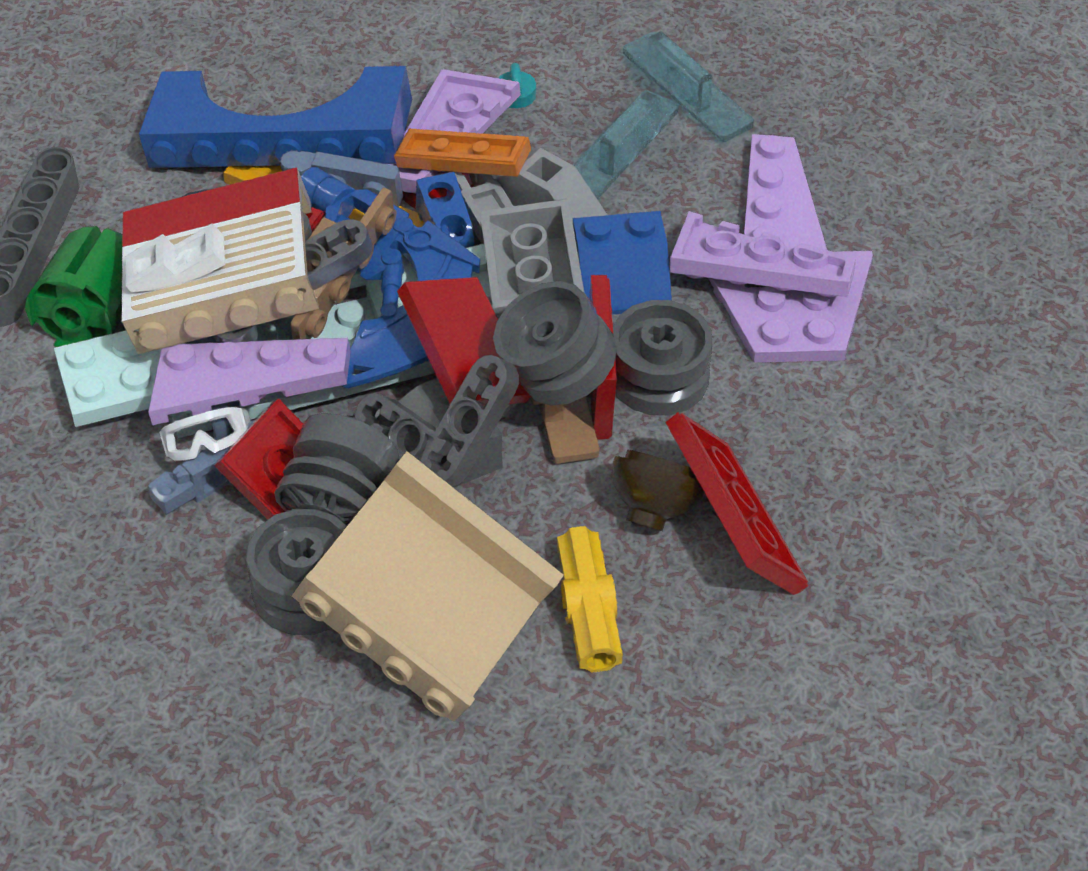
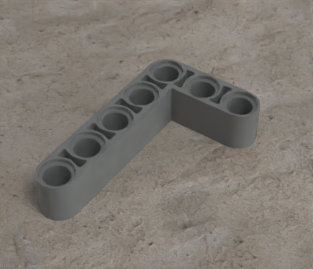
(34, 227)

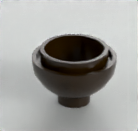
(654, 488)

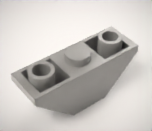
(550, 179)

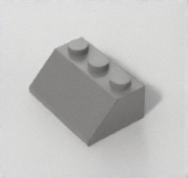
(529, 248)

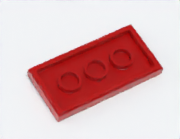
(737, 504)

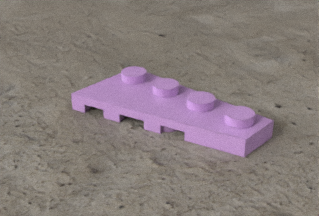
(459, 105)
(780, 194)
(765, 260)
(219, 373)

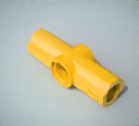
(589, 600)

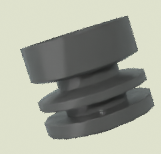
(335, 466)

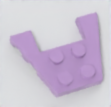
(794, 322)

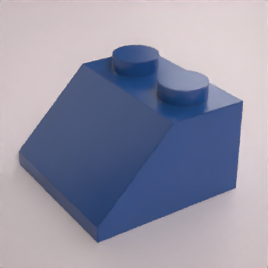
(630, 253)

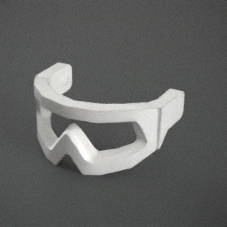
(237, 417)

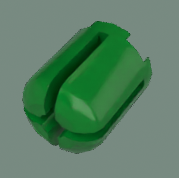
(80, 287)

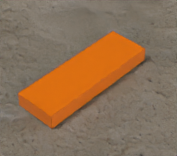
(463, 152)

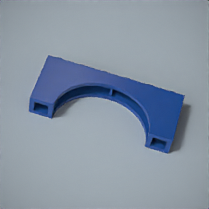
(193, 131)

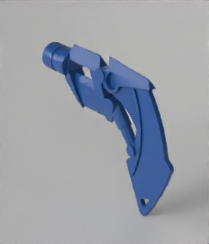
(389, 342)

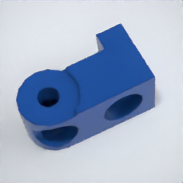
(445, 212)

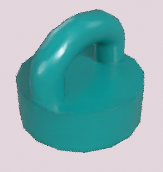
(527, 86)

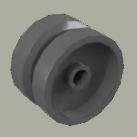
(555, 342)
(662, 357)
(280, 559)

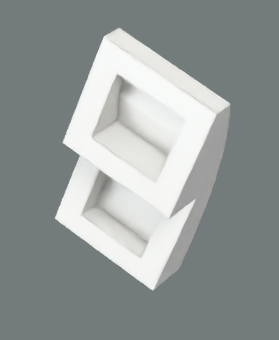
(164, 265)

